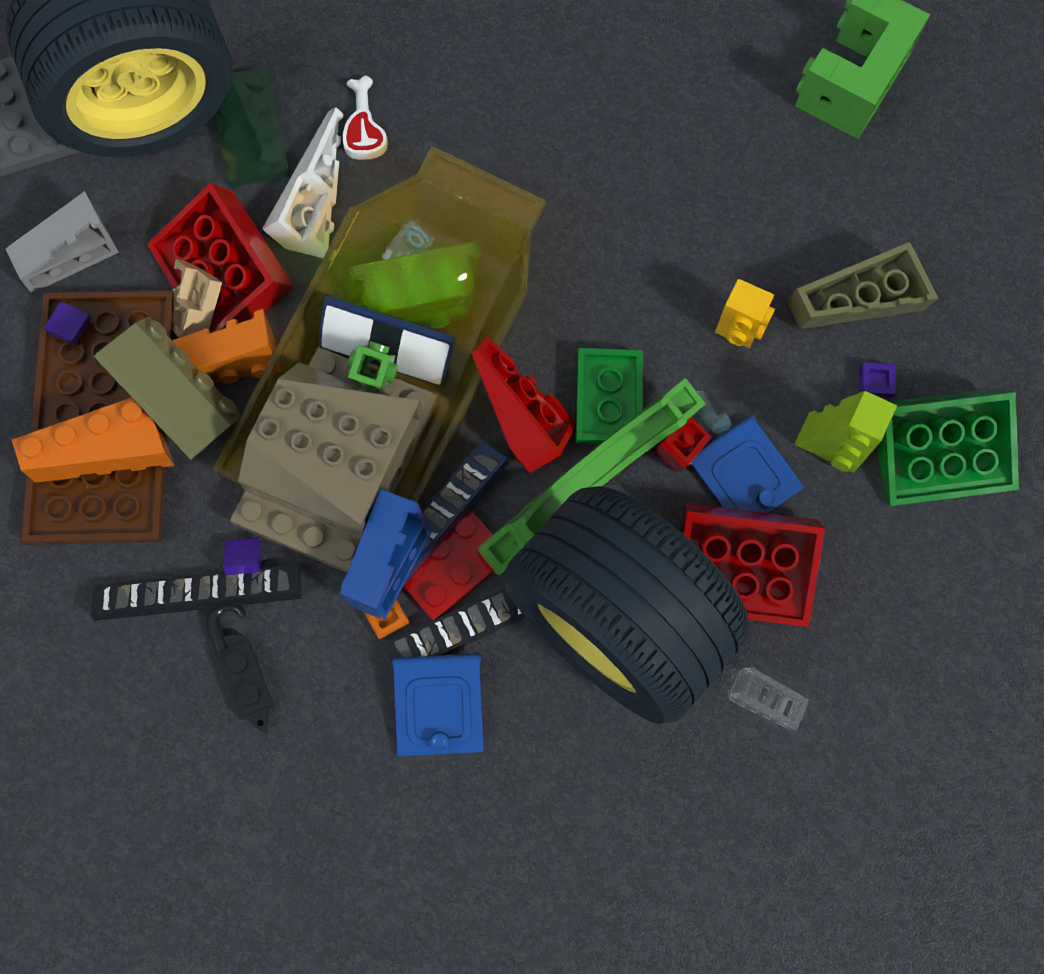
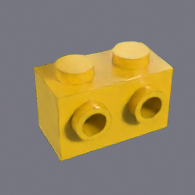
(745, 314)

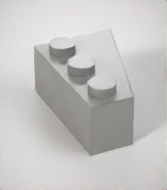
(61, 245)

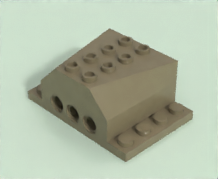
(325, 456)

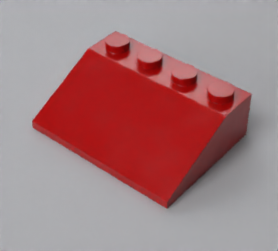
(224, 242)
(763, 556)

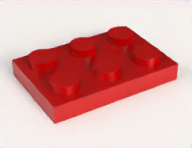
(451, 569)

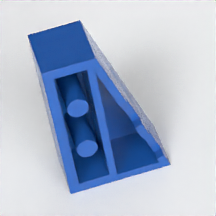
(385, 554)

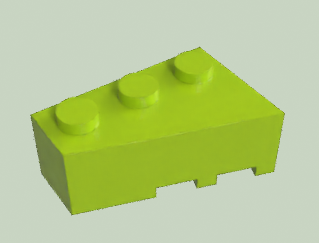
(848, 431)

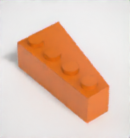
(95, 442)

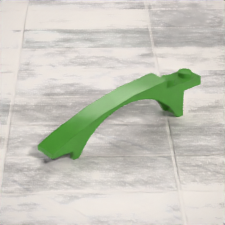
(595, 469)

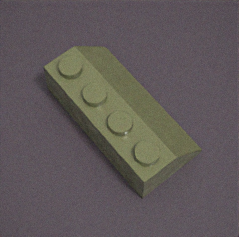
(168, 386)

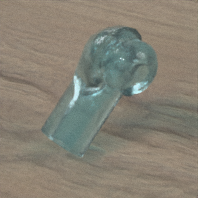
(714, 422)

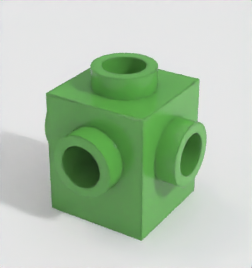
(359, 366)

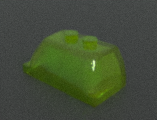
(418, 287)

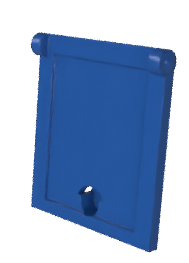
(743, 466)
(437, 697)

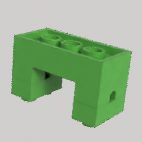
(849, 93)

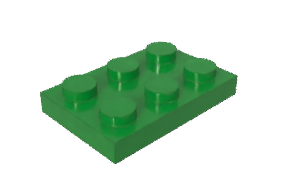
(607, 392)

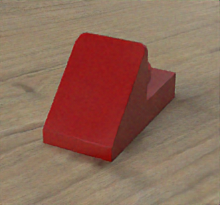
(683, 445)

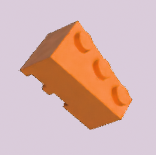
(232, 351)

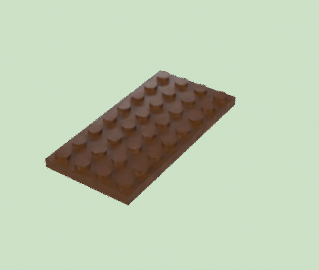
(69, 384)

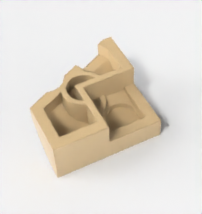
(193, 299)

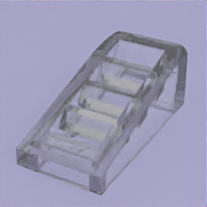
(742, 686)

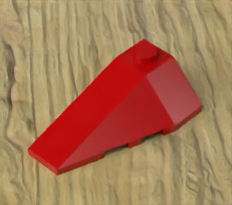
(532, 422)

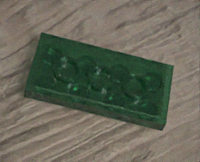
(251, 130)

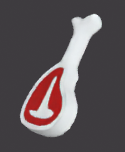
(361, 135)

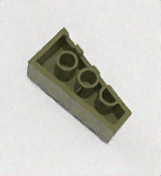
(870, 289)

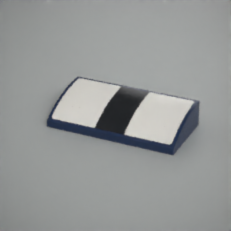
(417, 349)

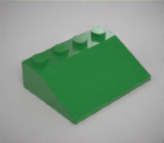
(950, 447)

